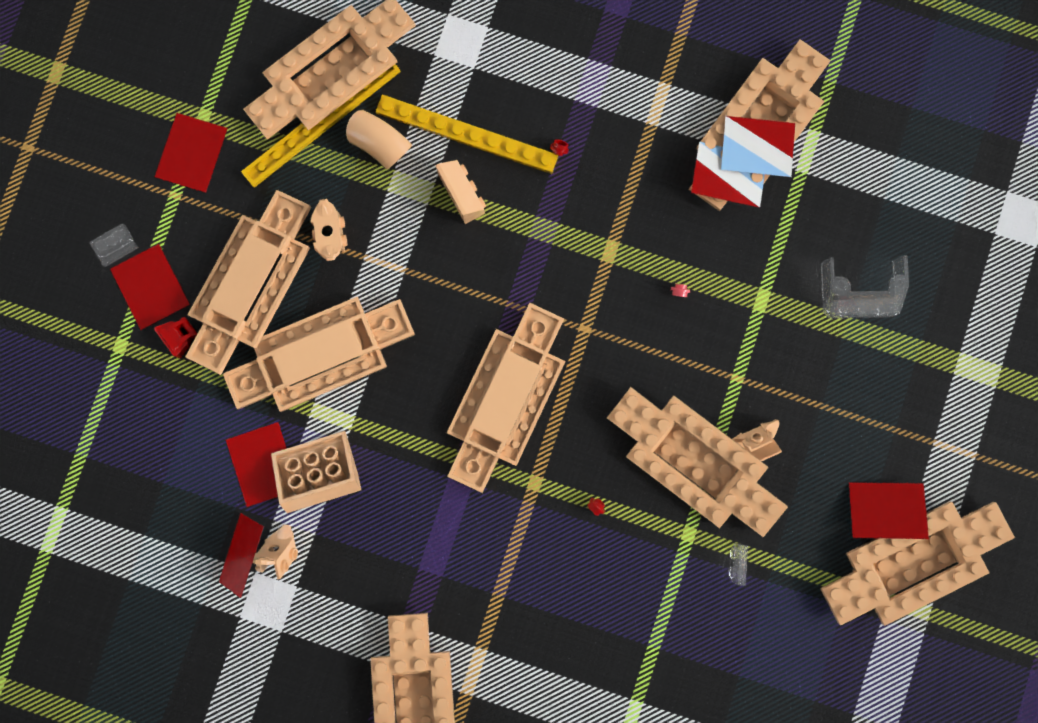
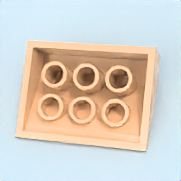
(315, 472)

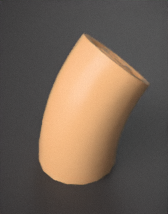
(376, 138)

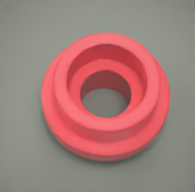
(680, 290)

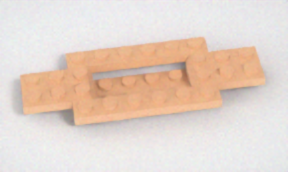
(334, 76)
(782, 93)
(239, 278)
(314, 347)
(500, 392)
(701, 455)
(893, 564)
(420, 676)

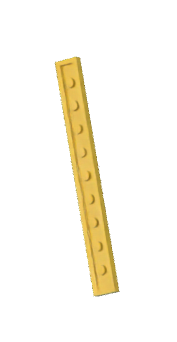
(467, 134)
(301, 137)

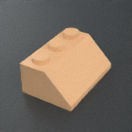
(461, 190)

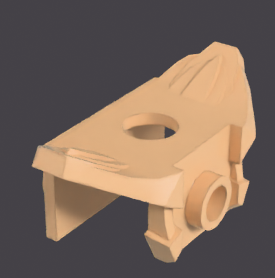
(326, 215)
(760, 440)
(280, 558)

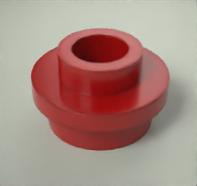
(559, 147)
(596, 506)

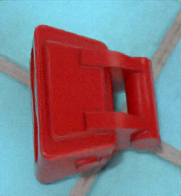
(174, 338)

